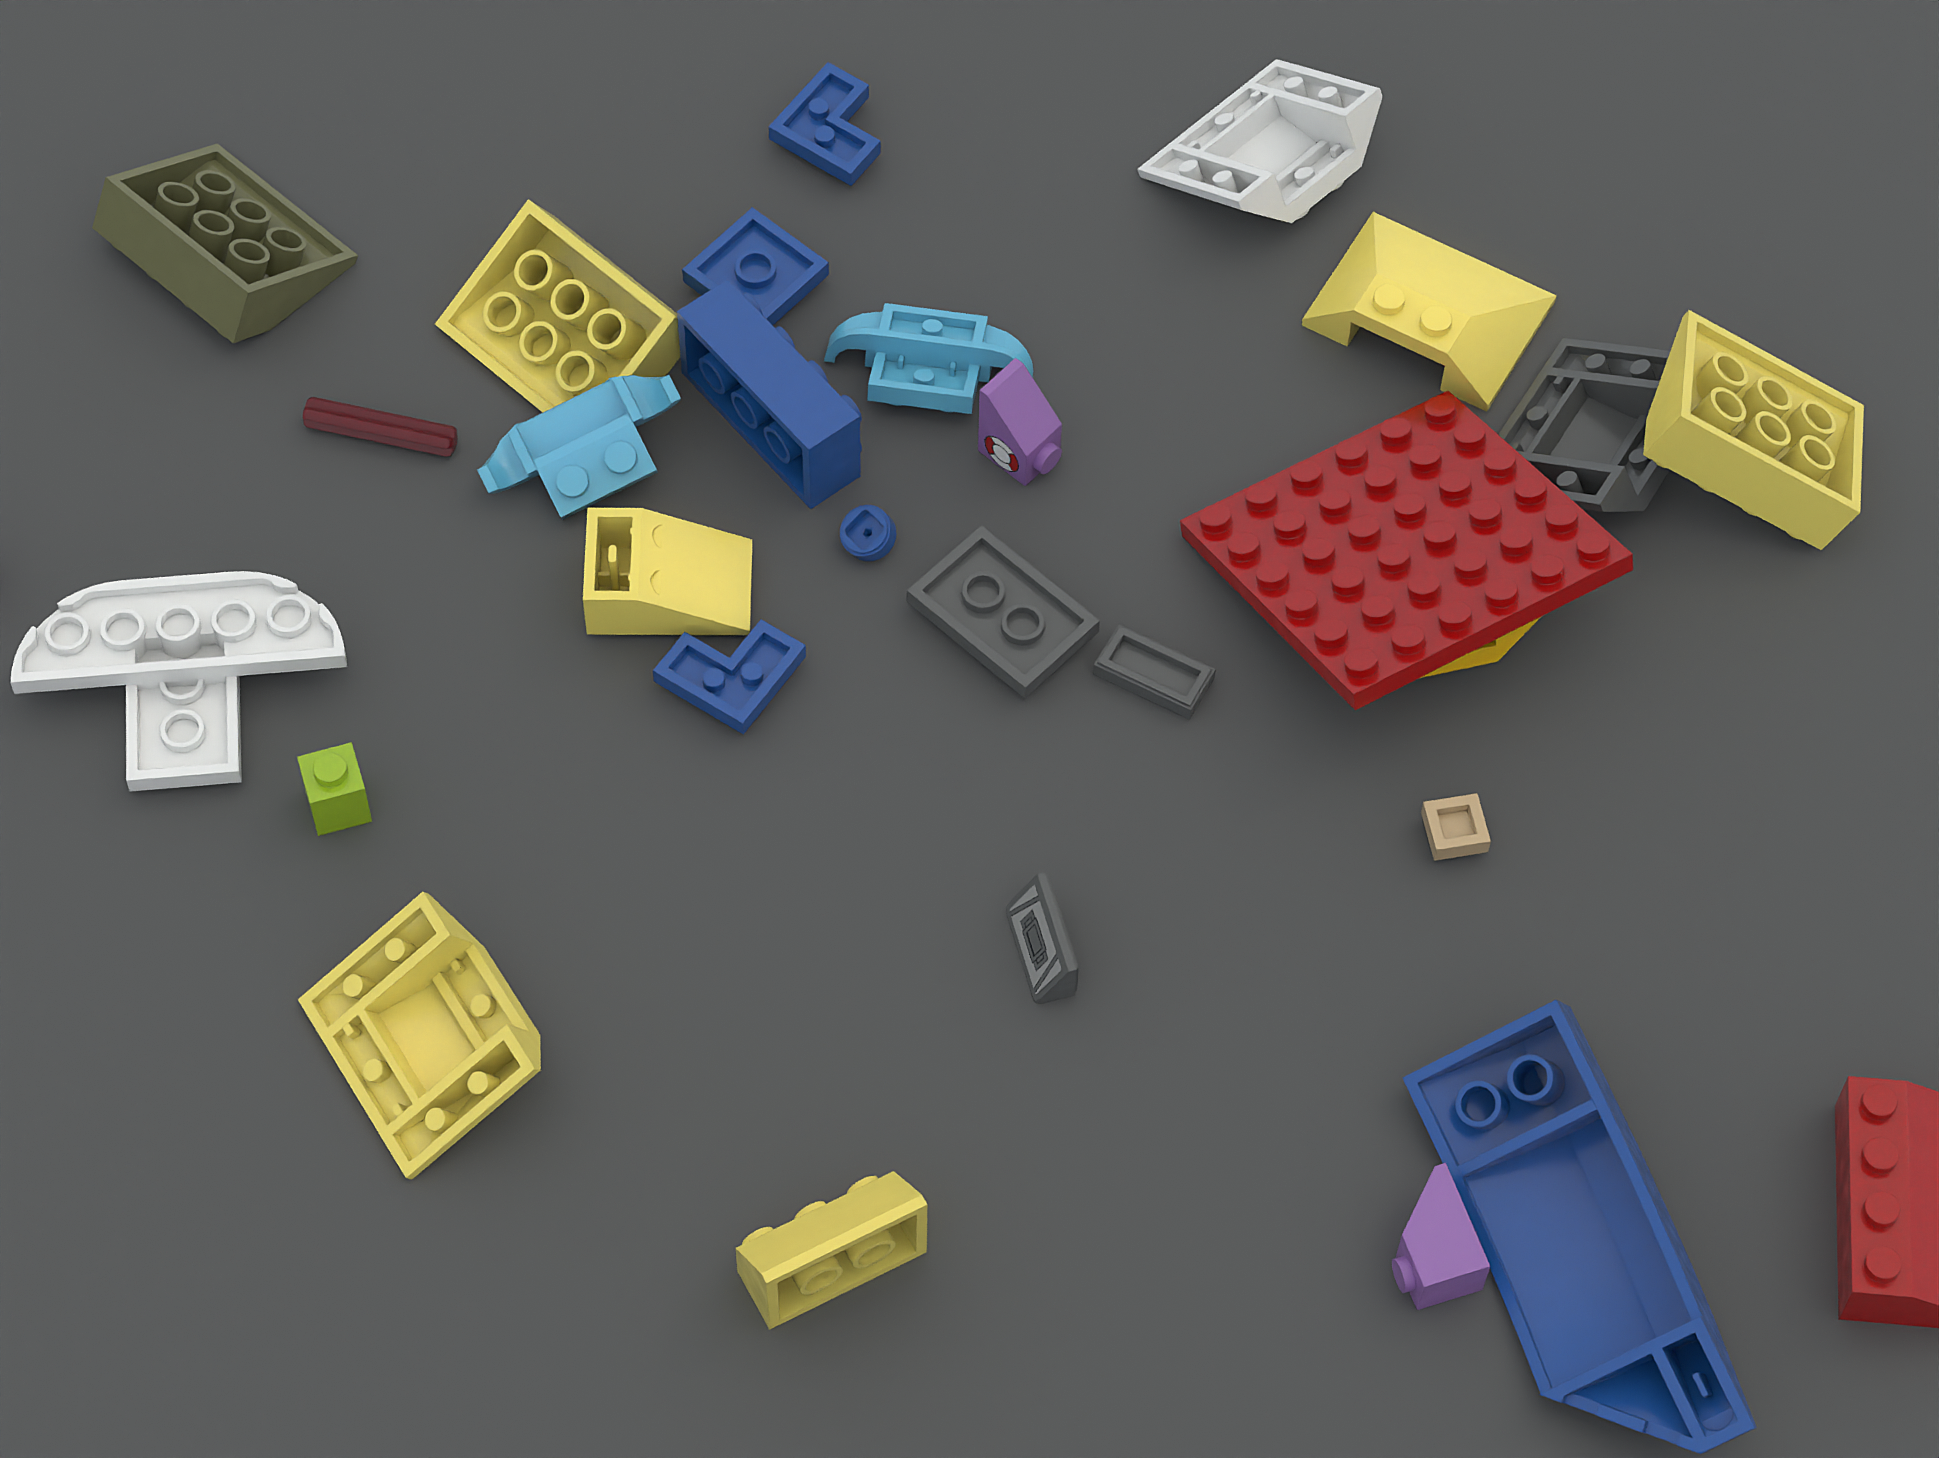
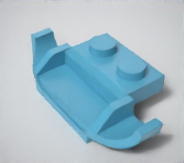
(926, 355)
(585, 444)

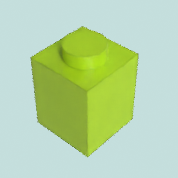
(334, 789)

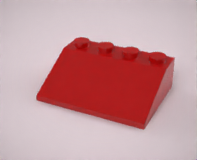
(1887, 1202)

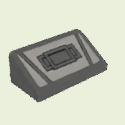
(1043, 941)

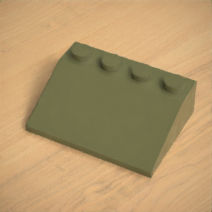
(220, 239)

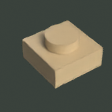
(1455, 827)

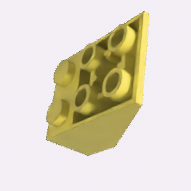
(664, 576)

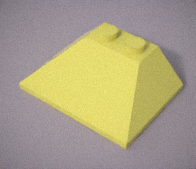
(1433, 304)
(424, 1031)

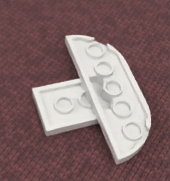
(181, 659)

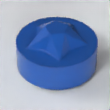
(868, 533)

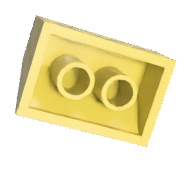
(833, 1247)

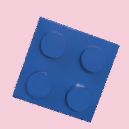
(759, 261)

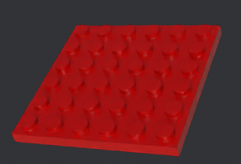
(1404, 548)

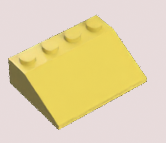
(558, 314)
(1757, 432)

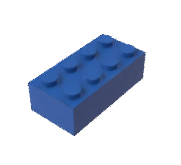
(770, 393)

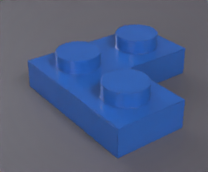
(818, 128)
(736, 686)

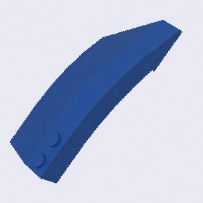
(1579, 1233)

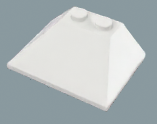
(1273, 142)

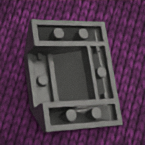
(1588, 423)

